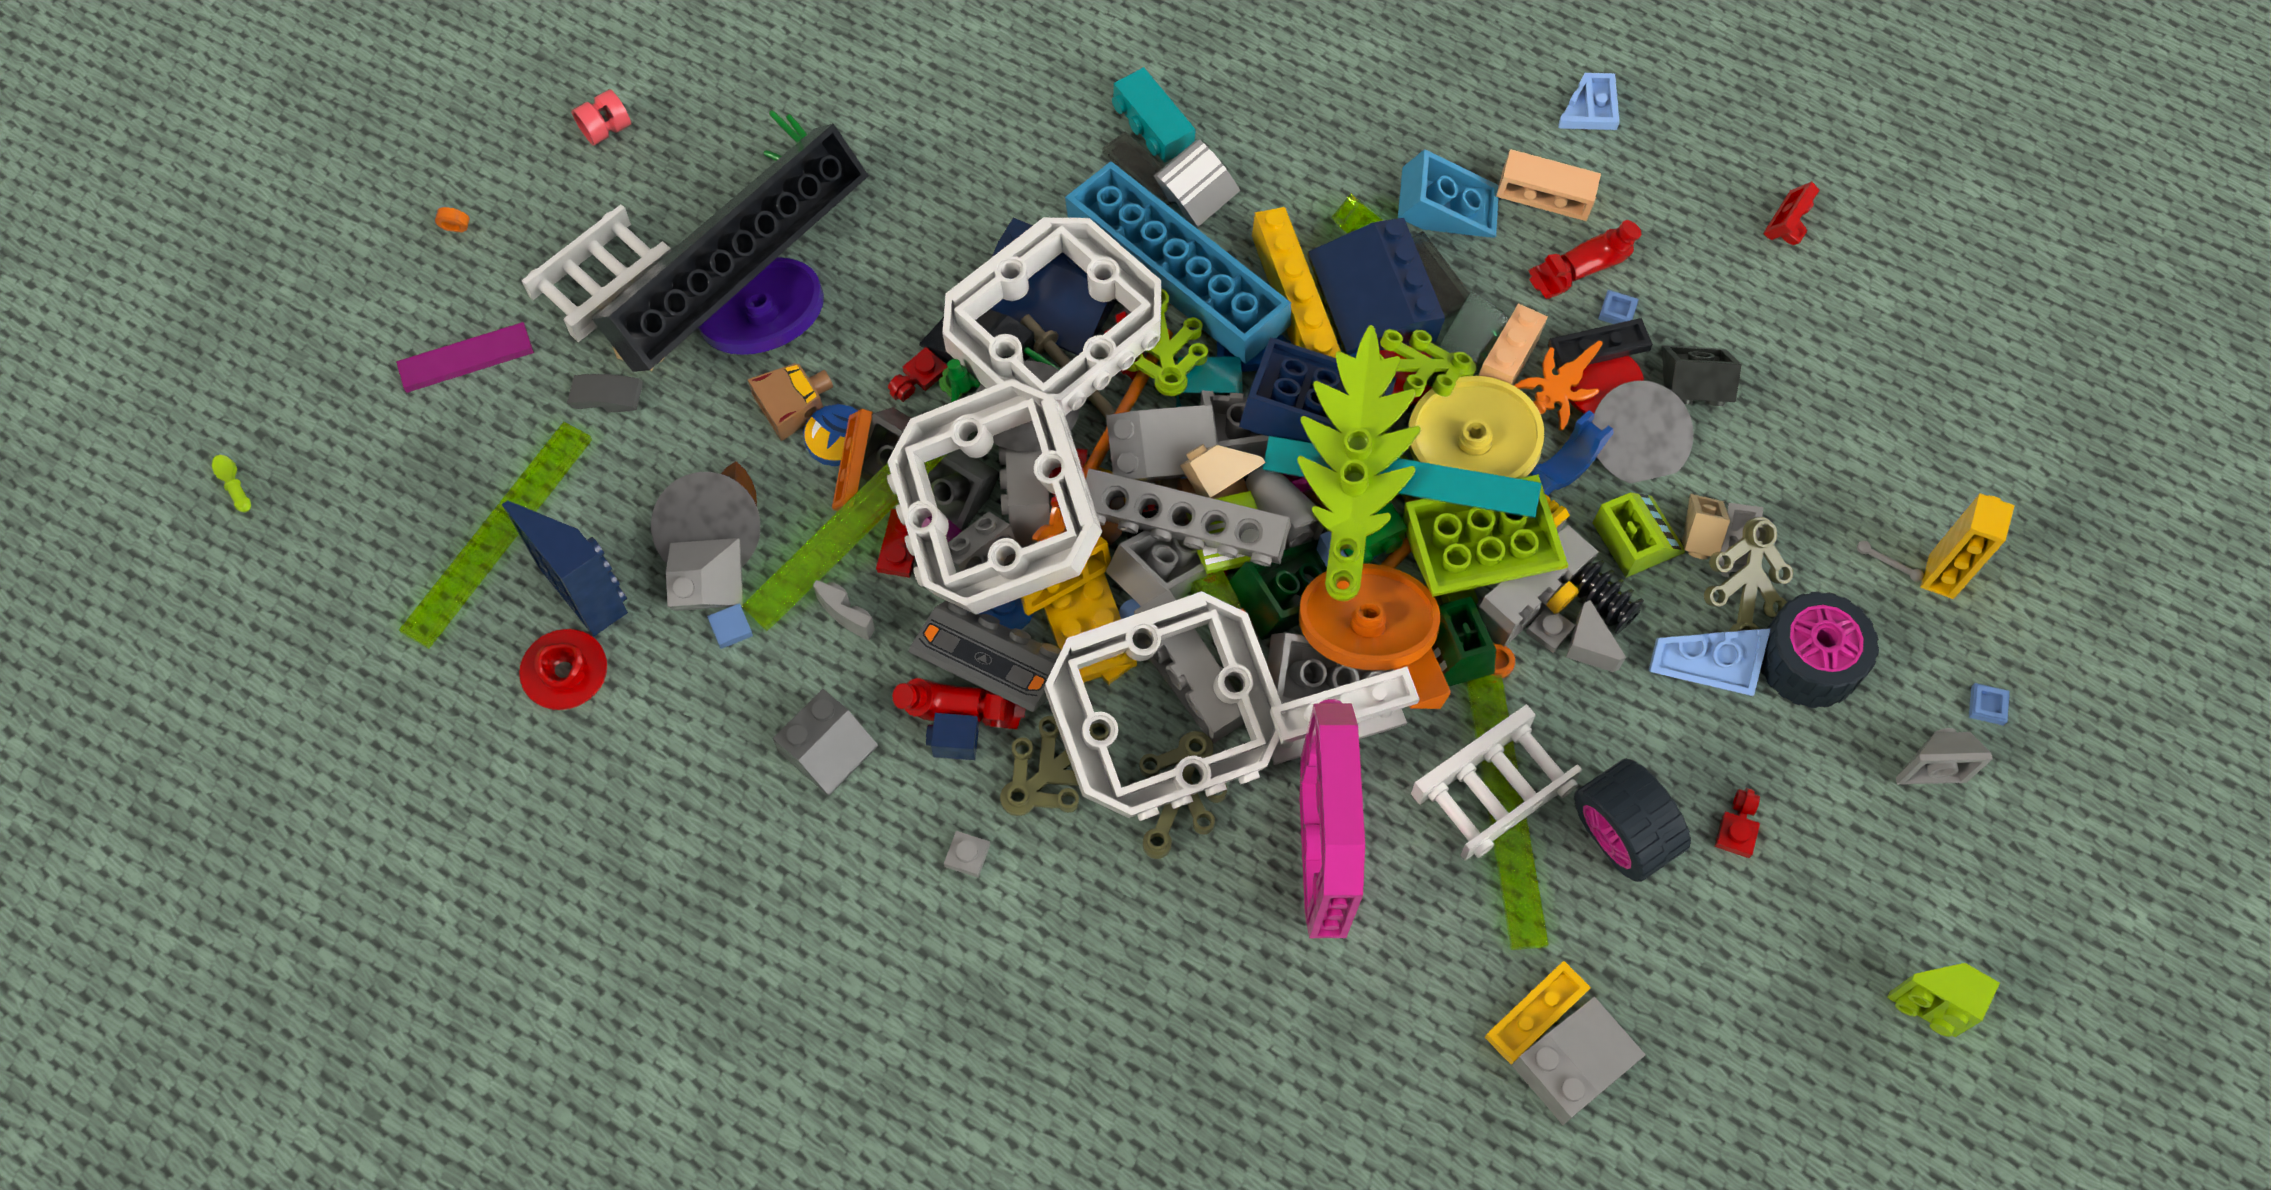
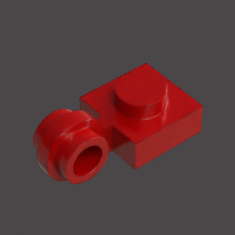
(922, 370)
(1737, 832)

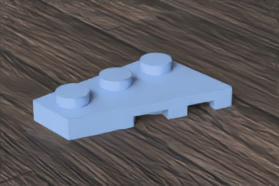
(1713, 659)

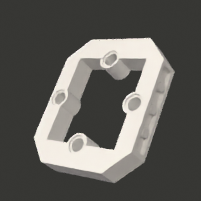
(1101, 259)
(1035, 565)
(1240, 658)

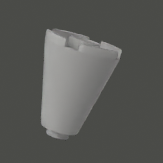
(1280, 496)

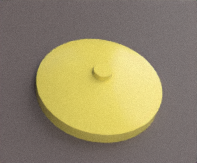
(1479, 428)

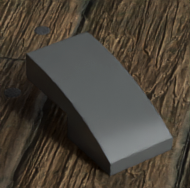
(608, 391)

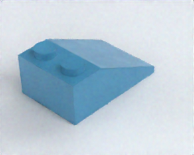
(1447, 197)

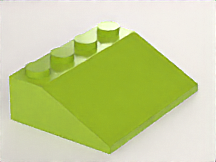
(1480, 547)

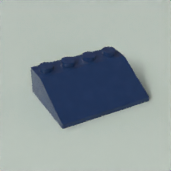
(1376, 281)
(1056, 298)
(1286, 391)
(571, 566)

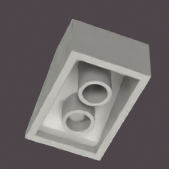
(1156, 441)
(1152, 566)
(1578, 1060)

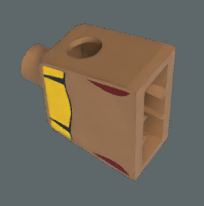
(789, 397)

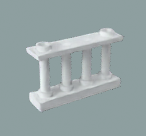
(566, 261)
(1375, 702)
(1490, 748)

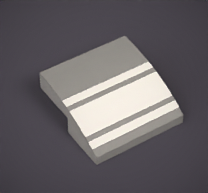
(1197, 183)

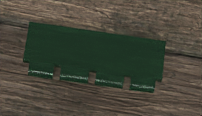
(1473, 331)

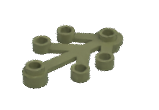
(1751, 575)
(1050, 772)
(1196, 807)

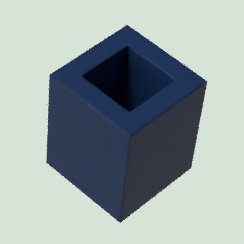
(953, 736)

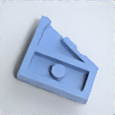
(1593, 104)

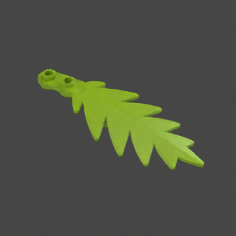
(1356, 457)

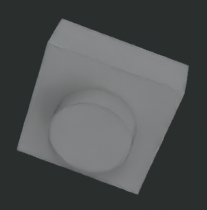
(1550, 629)
(967, 854)

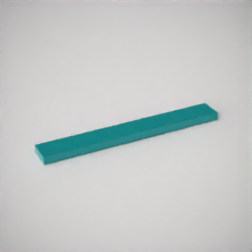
(1428, 482)

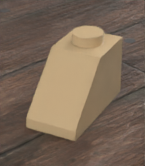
(1217, 468)
(1705, 526)

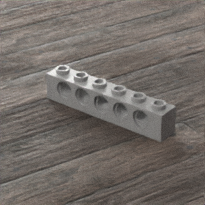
(1272, 527)

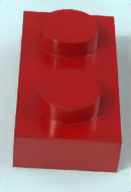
(894, 554)

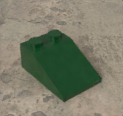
(1274, 592)

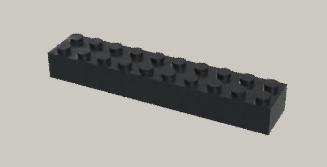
(730, 248)

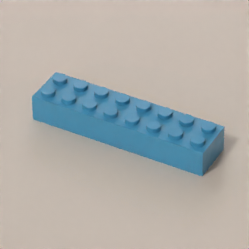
(1193, 269)

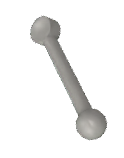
(1865, 548)

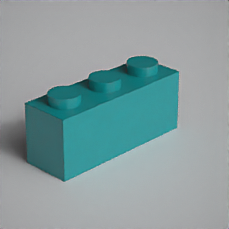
(1153, 115)

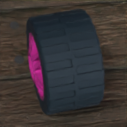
(1819, 649)
(1632, 819)

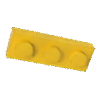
(1537, 1012)

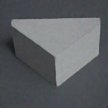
(1593, 641)

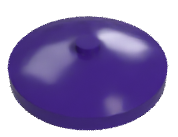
(767, 310)

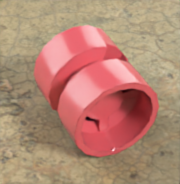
(591, 121)

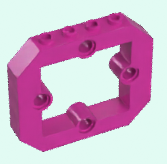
(1331, 820)

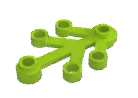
(1167, 349)
(1452, 364)

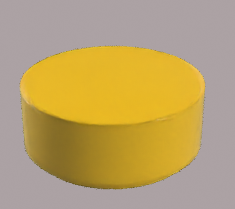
(1562, 597)

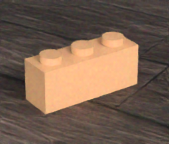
(1548, 185)
(1514, 345)

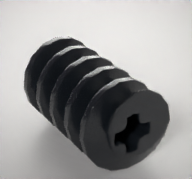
(1607, 595)

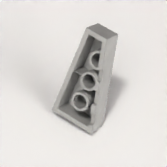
(1025, 498)

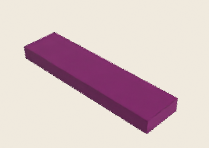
(464, 357)

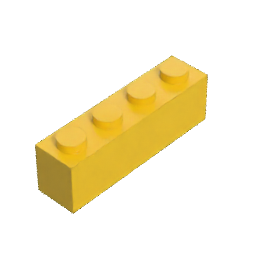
(1967, 545)

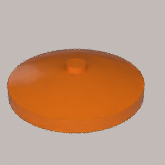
(1378, 629)

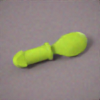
(225, 470)

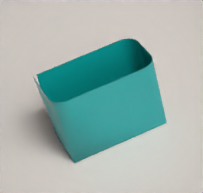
(1216, 375)

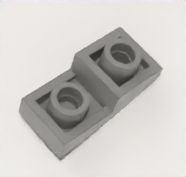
(837, 604)

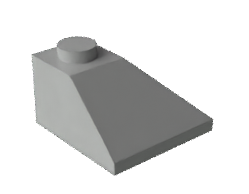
(704, 574)
(1946, 759)

